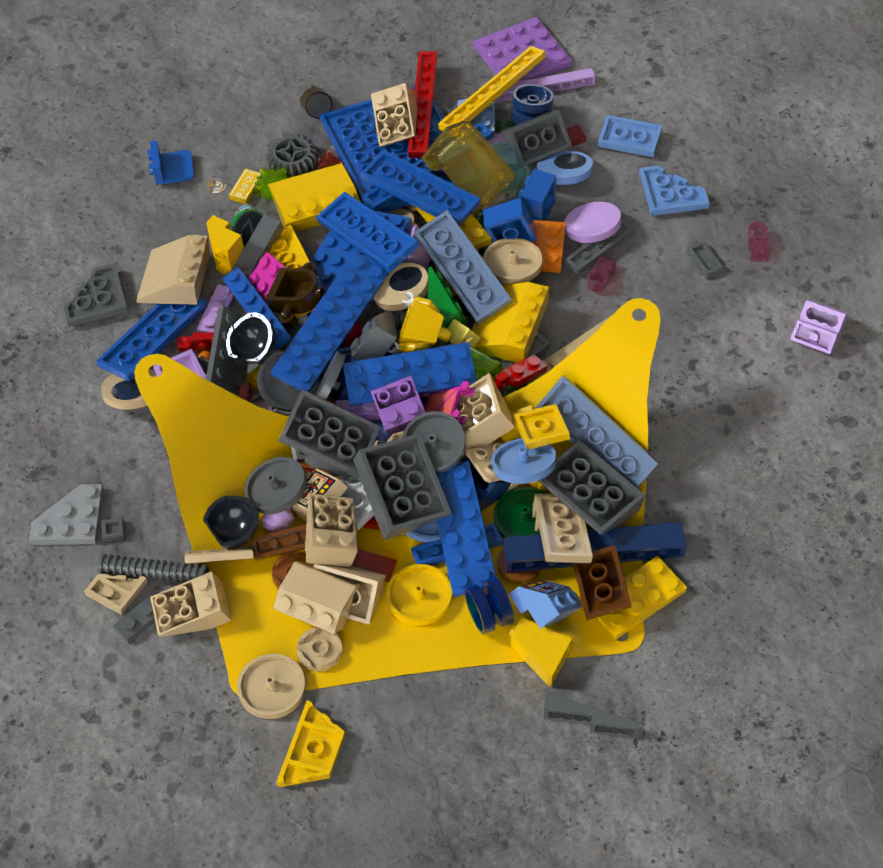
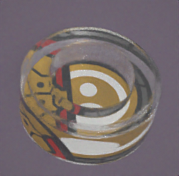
(216, 185)

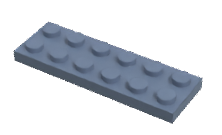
(463, 267)
(600, 432)

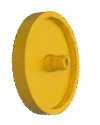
(419, 595)

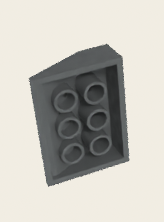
(327, 432)
(401, 485)
(593, 489)

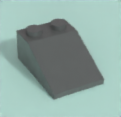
(375, 338)

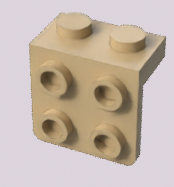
(481, 460)

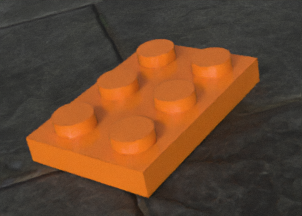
(550, 242)

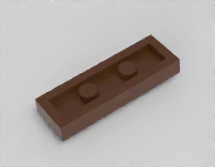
(279, 542)

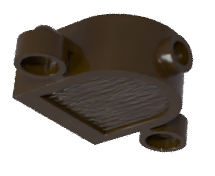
(295, 292)

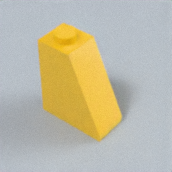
(540, 648)

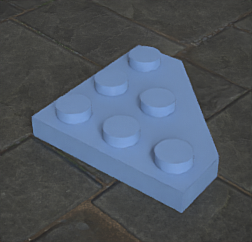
(670, 193)

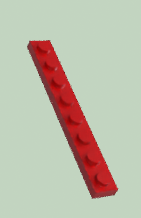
(424, 100)

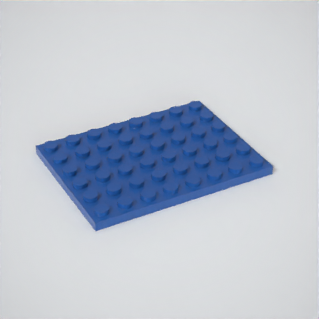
(357, 145)

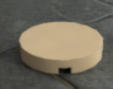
(319, 649)

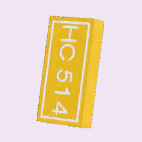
(244, 187)

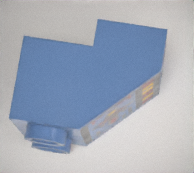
(546, 601)

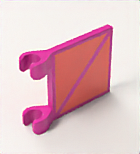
(447, 401)

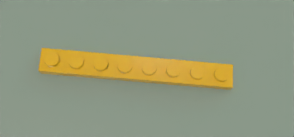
(494, 87)

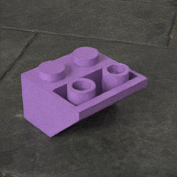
(397, 404)

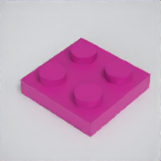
(265, 274)

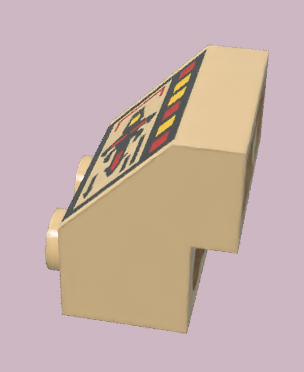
(321, 484)

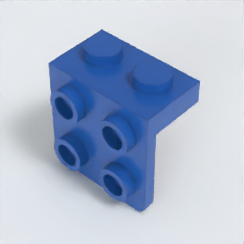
(170, 166)

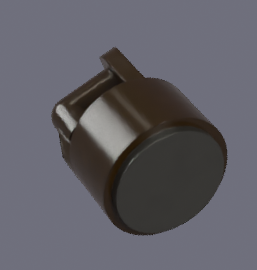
(315, 101)

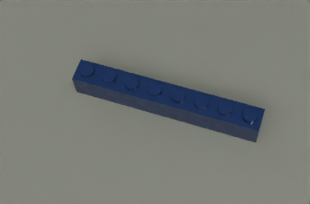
(632, 544)

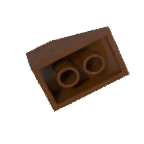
(602, 584)

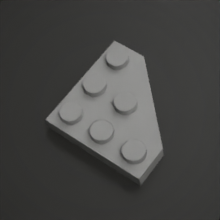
(70, 520)

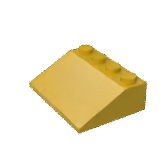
(307, 195)
(513, 328)

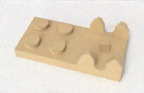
(561, 531)

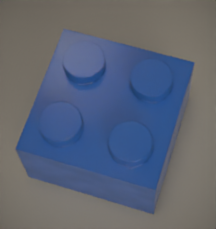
(539, 194)
(509, 221)

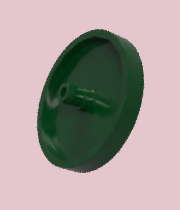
(514, 512)

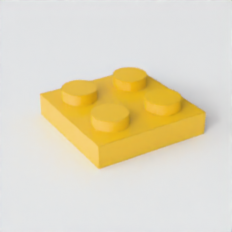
(541, 426)

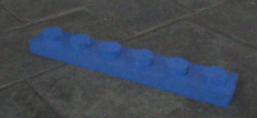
(254, 303)

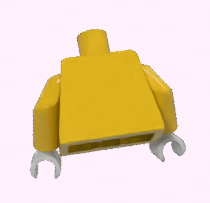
(420, 326)

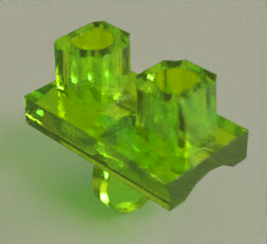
(266, 178)

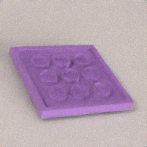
(507, 44)

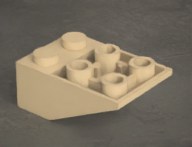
(395, 114)
(330, 531)
(191, 606)

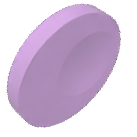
(593, 222)

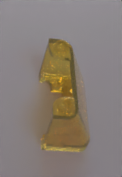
(469, 162)

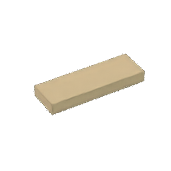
(218, 554)

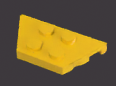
(312, 749)

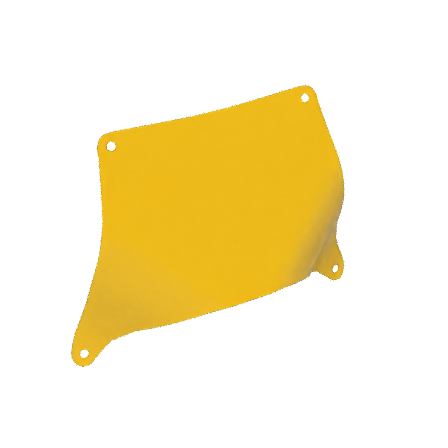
(221, 439)

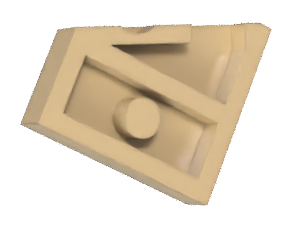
(115, 591)

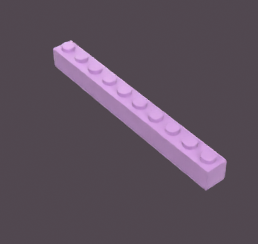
(555, 82)

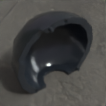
(251, 339)
(232, 520)

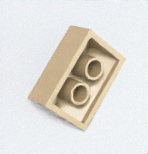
(367, 593)
(315, 597)

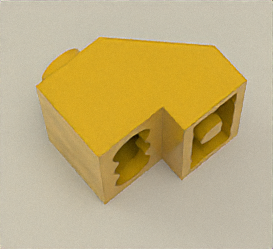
(224, 244)

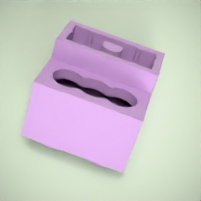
(819, 326)

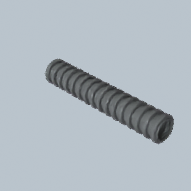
(150, 568)

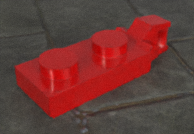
(197, 341)
(521, 372)

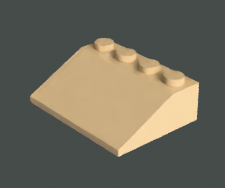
(176, 272)
(485, 414)

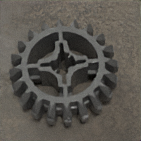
(303, 153)

